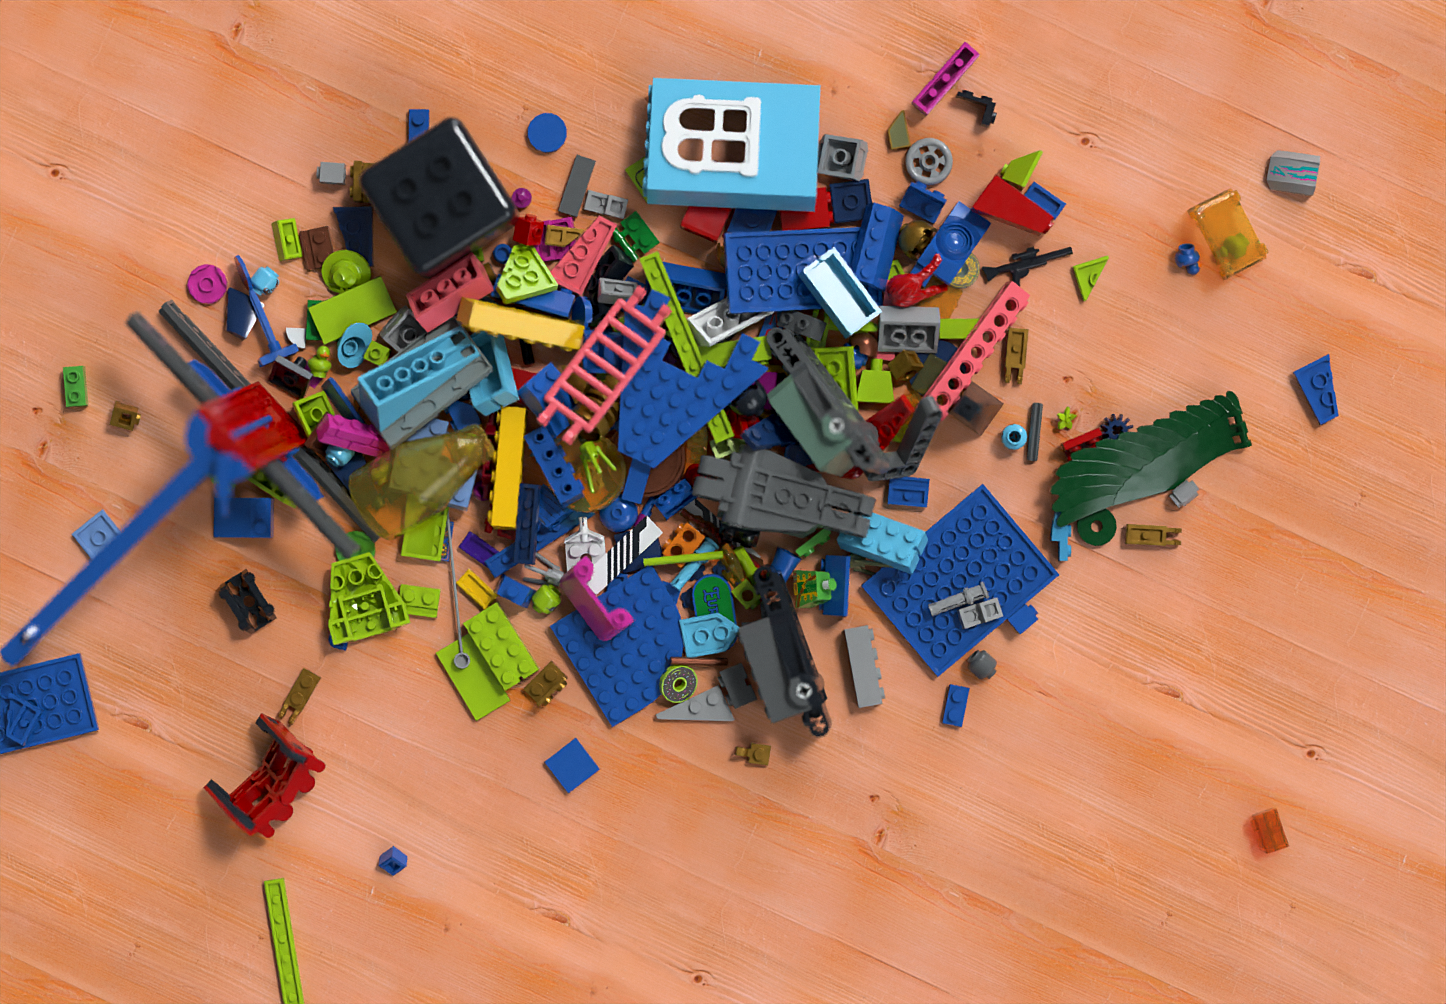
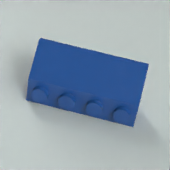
(876, 245)
(693, 287)
(555, 302)

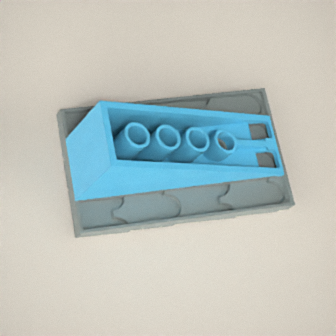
(420, 381)

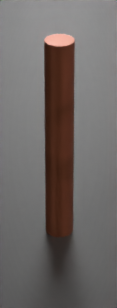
(698, 661)

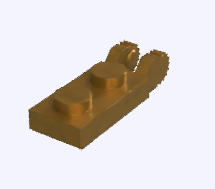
(1016, 352)
(1150, 535)
(300, 694)

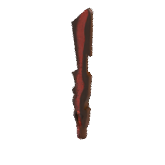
(710, 531)

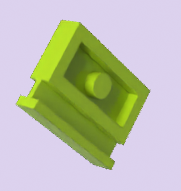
(420, 600)

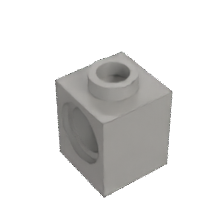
(332, 173)

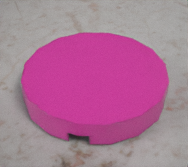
(207, 284)

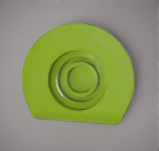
(345, 270)

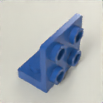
(923, 202)

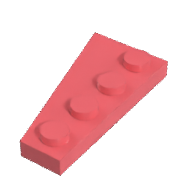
(581, 259)

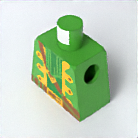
(812, 588)

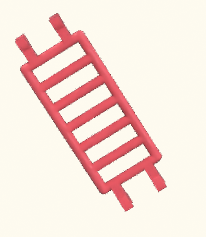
(629, 307)

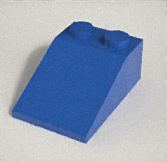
(533, 396)
(245, 518)

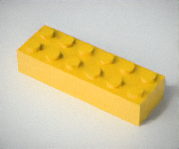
(520, 324)
(508, 467)

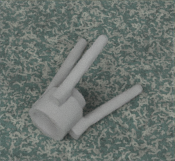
(552, 575)

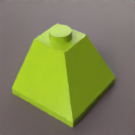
(1020, 170)

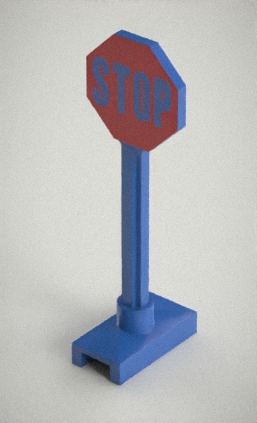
(273, 345)

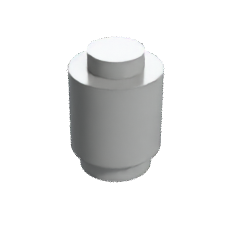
(1184, 493)

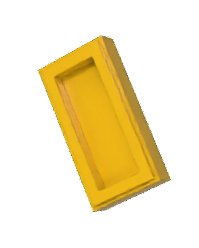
(477, 589)

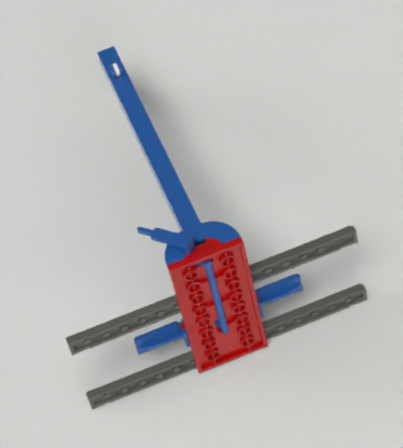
(228, 440)

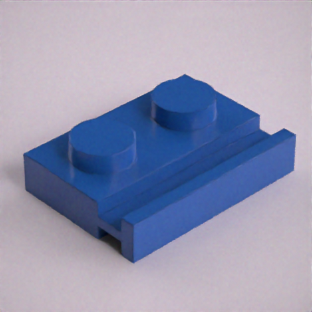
(908, 491)

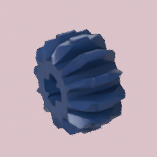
(1115, 423)

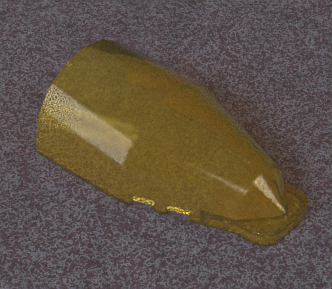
(417, 479)

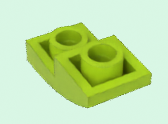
(956, 328)

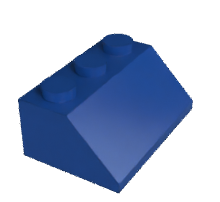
(839, 570)

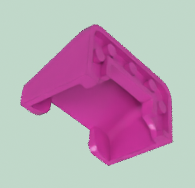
(599, 620)

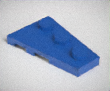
(1318, 388)

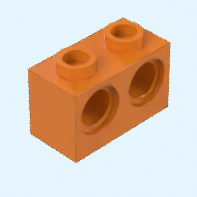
(687, 547)

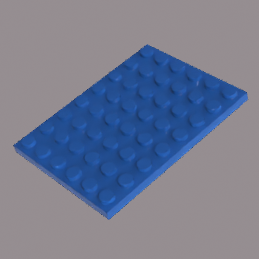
(959, 558)

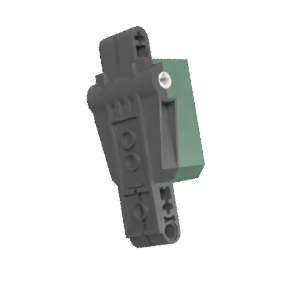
(820, 411)
(779, 495)

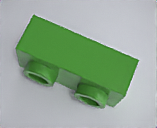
(75, 386)

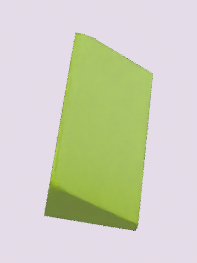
(286, 239)

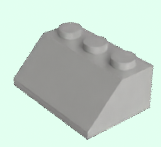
(908, 329)

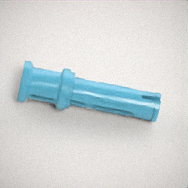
(691, 567)

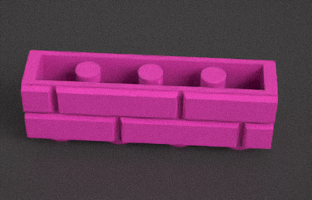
(945, 78)
(351, 435)

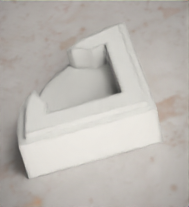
(297, 336)

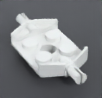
(584, 542)

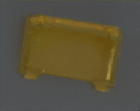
(1228, 233)

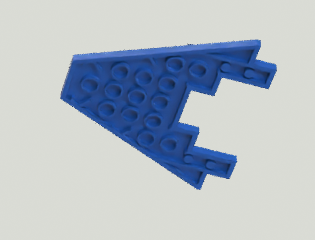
(667, 405)

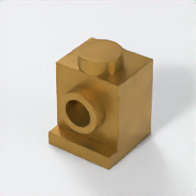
(122, 421)

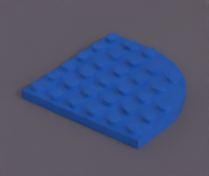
(627, 668)

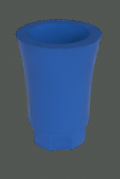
(785, 561)

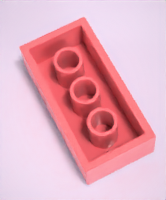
(441, 295)

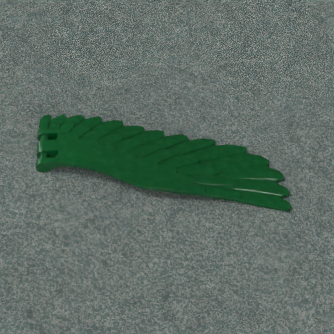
(1148, 460)

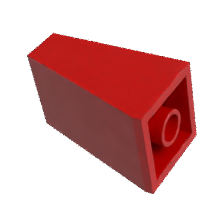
(1010, 207)
(706, 221)

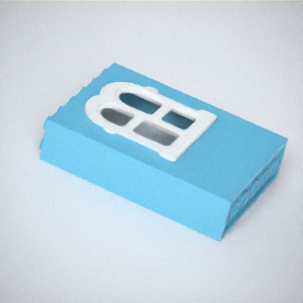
(778, 140)

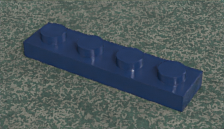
(527, 523)

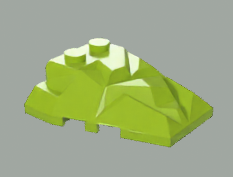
(363, 601)

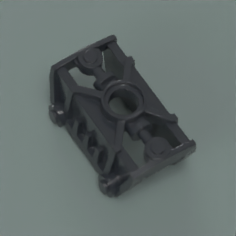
(237, 602)

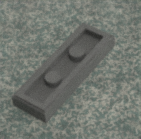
(577, 186)

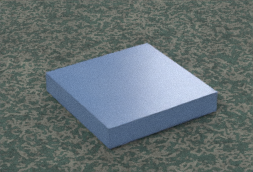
(96, 533)

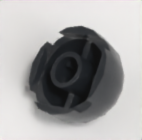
(750, 401)

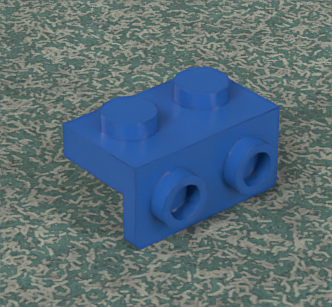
(675, 499)

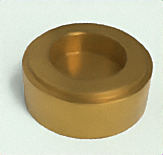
(490, 272)

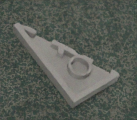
(704, 706)

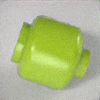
(546, 599)

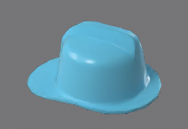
(354, 345)

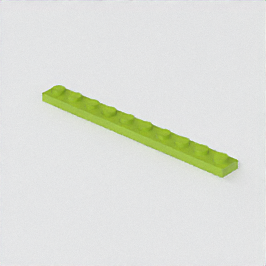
(682, 335)

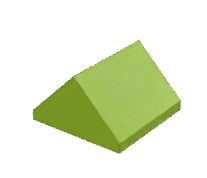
(311, 410)

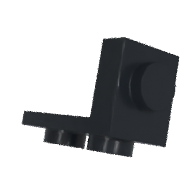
(989, 114)

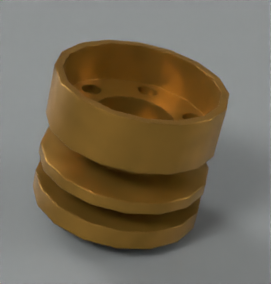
(606, 422)

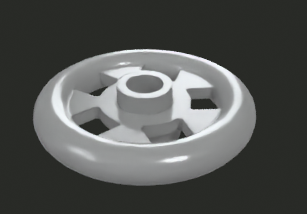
(916, 172)

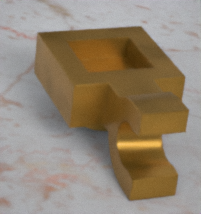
(757, 753)

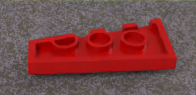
(891, 420)

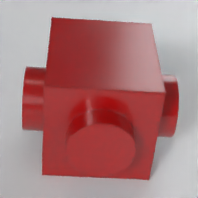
(528, 230)

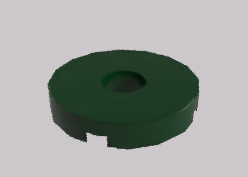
(1104, 535)

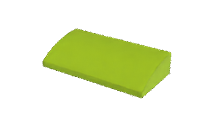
(426, 539)

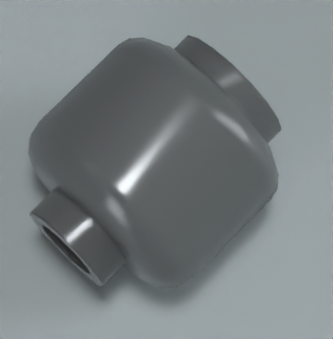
(982, 664)

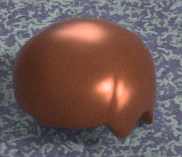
(867, 343)

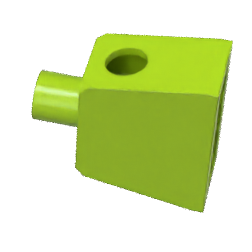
(875, 384)

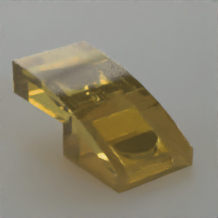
(734, 570)

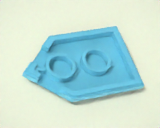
(707, 634)

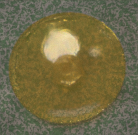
(606, 485)

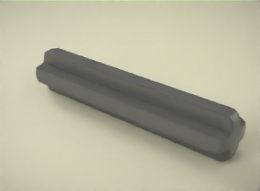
(1034, 432)

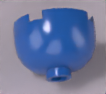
(619, 515)

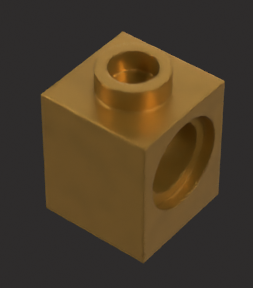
(905, 365)

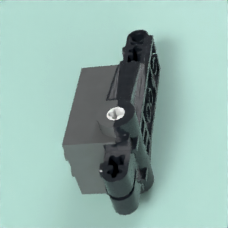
(783, 658)

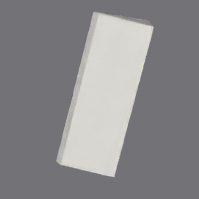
(716, 324)

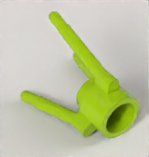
(590, 453)

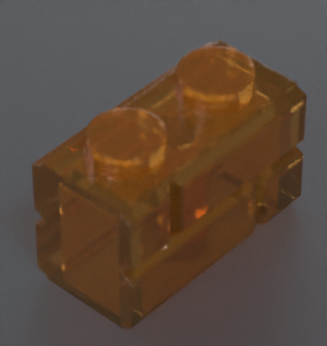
(1269, 830)

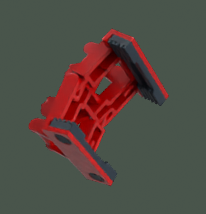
(272, 778)

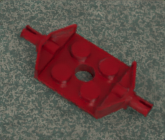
(487, 483)

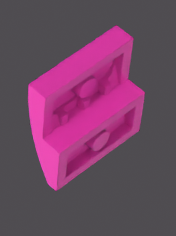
(551, 253)

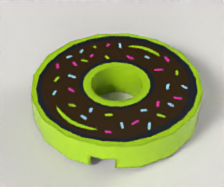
(682, 692)

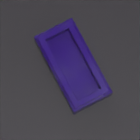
(477, 548)

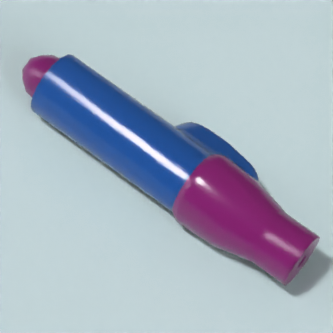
(646, 510)

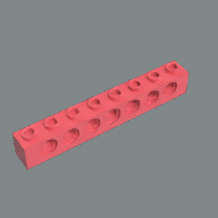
(1018, 299)

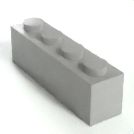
(863, 666)

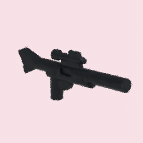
(1028, 261)

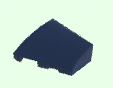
(240, 314)

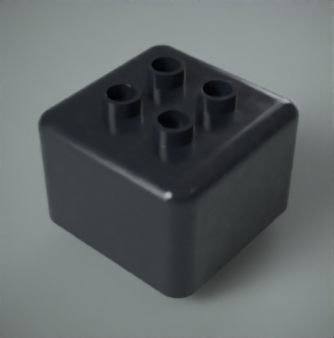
(439, 197)

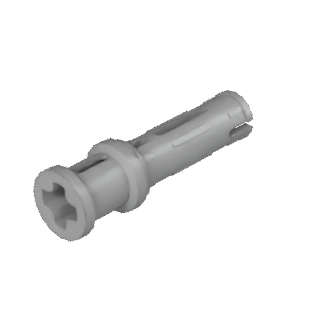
(968, 596)

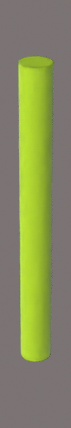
(683, 558)

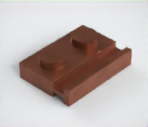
(316, 246)

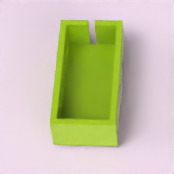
(501, 645)

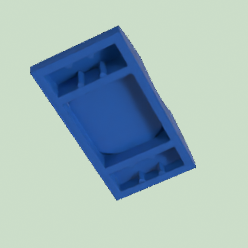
(954, 242)

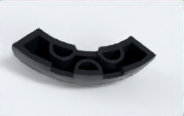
(612, 265)

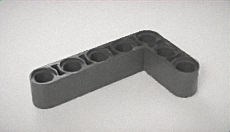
(914, 442)

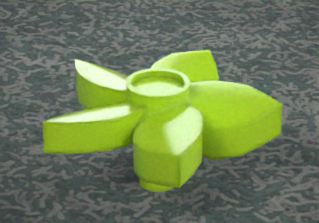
(1065, 419)

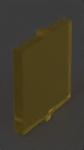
(945, 301)

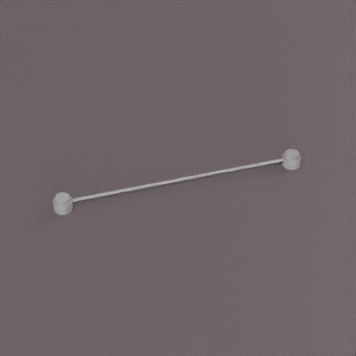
(462, 659)

